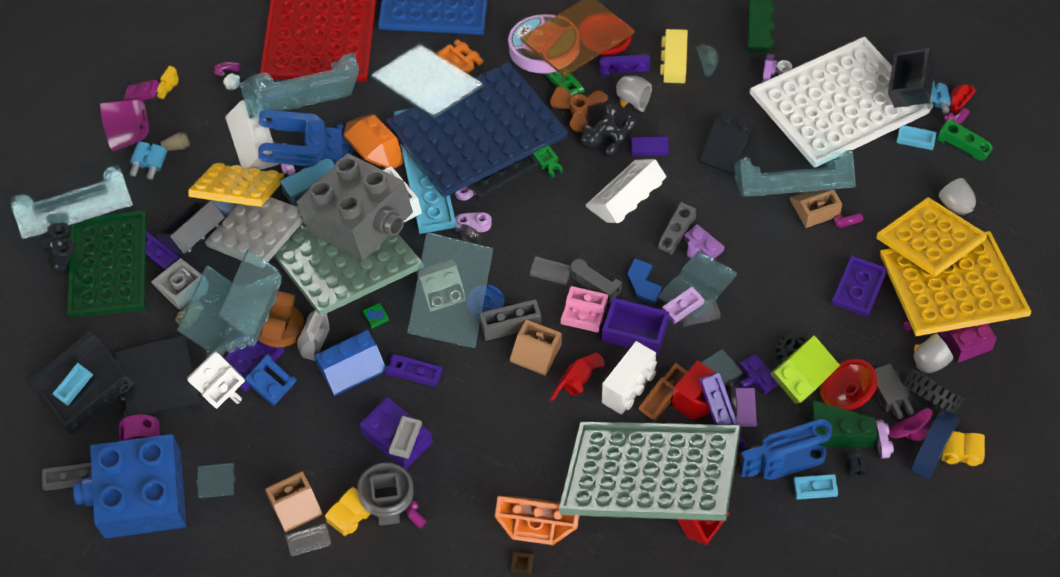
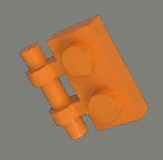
(454, 56)

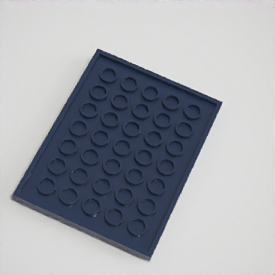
(478, 133)

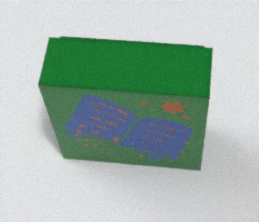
(375, 315)

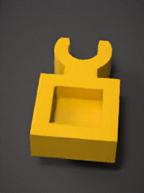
(168, 80)

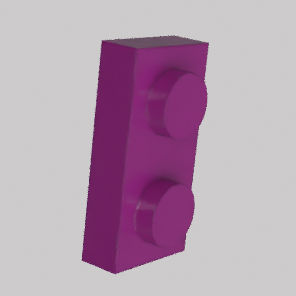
(141, 91)

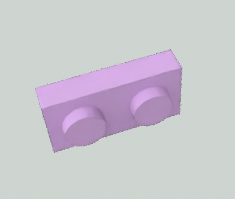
(683, 305)

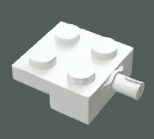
(217, 380)

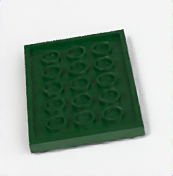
(108, 265)

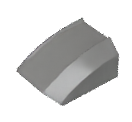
(178, 283)
(313, 335)

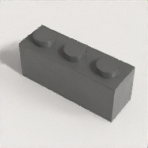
(508, 319)

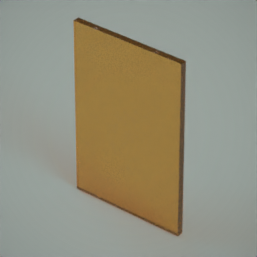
(577, 36)

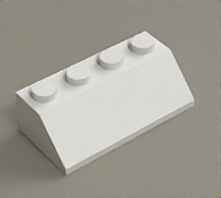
(248, 136)
(627, 190)

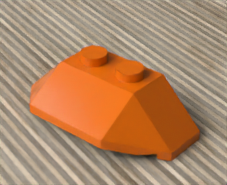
(374, 141)
(534, 519)

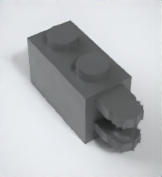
(891, 392)

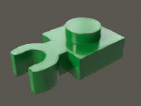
(548, 160)

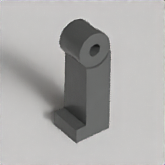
(677, 228)
(594, 281)

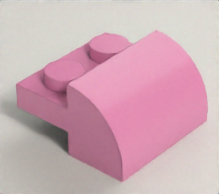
(584, 309)

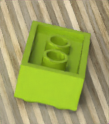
(805, 370)

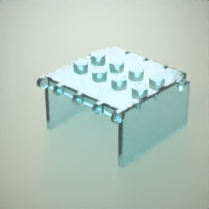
(230, 313)

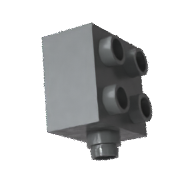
(355, 206)

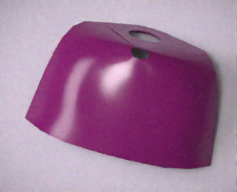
(123, 122)

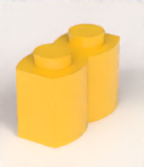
(965, 448)
(347, 513)

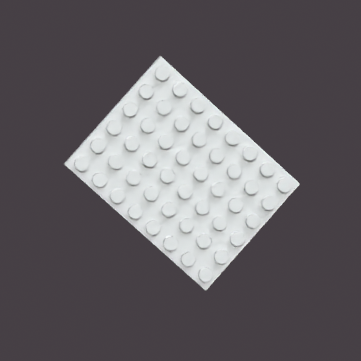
(835, 102)

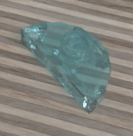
(708, 58)

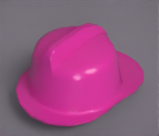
(914, 427)

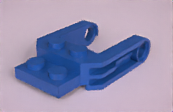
(318, 140)
(786, 452)

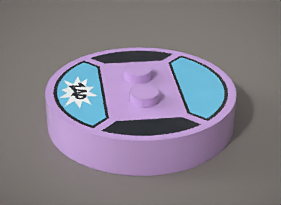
(522, 54)

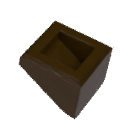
(522, 562)

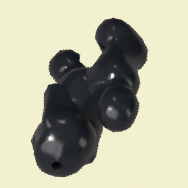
(607, 127)
(59, 246)

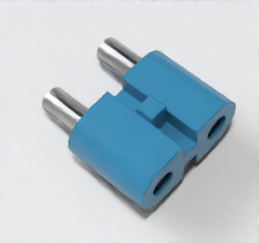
(940, 97)
(147, 156)

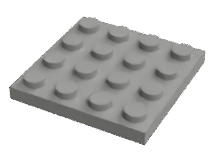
(256, 229)

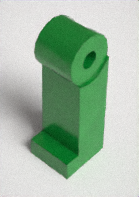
(965, 140)

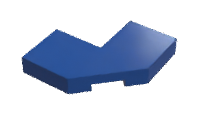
(642, 288)

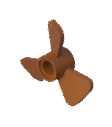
(577, 104)

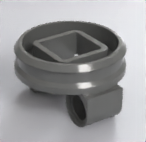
(385, 475)

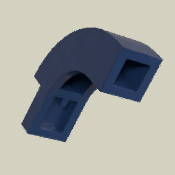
(935, 443)

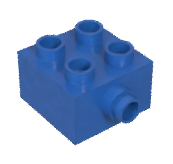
(135, 486)

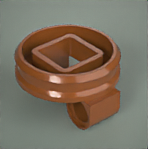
(282, 312)

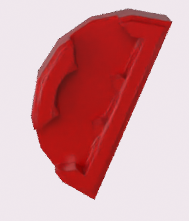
(960, 96)

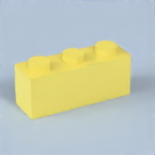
(674, 56)

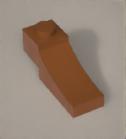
(662, 393)

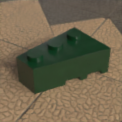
(760, 26)
(848, 427)

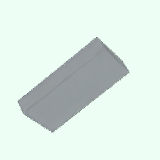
(405, 437)

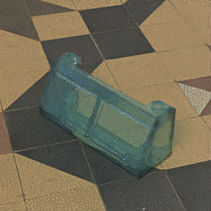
(263, 94)
(837, 175)
(71, 206)

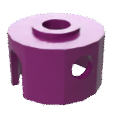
(138, 427)

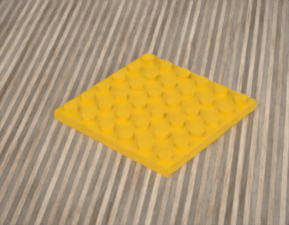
(964, 295)

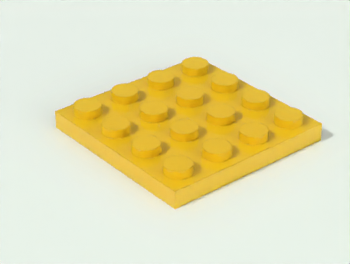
(236, 184)
(931, 236)

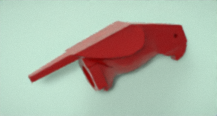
(578, 374)

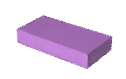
(746, 407)

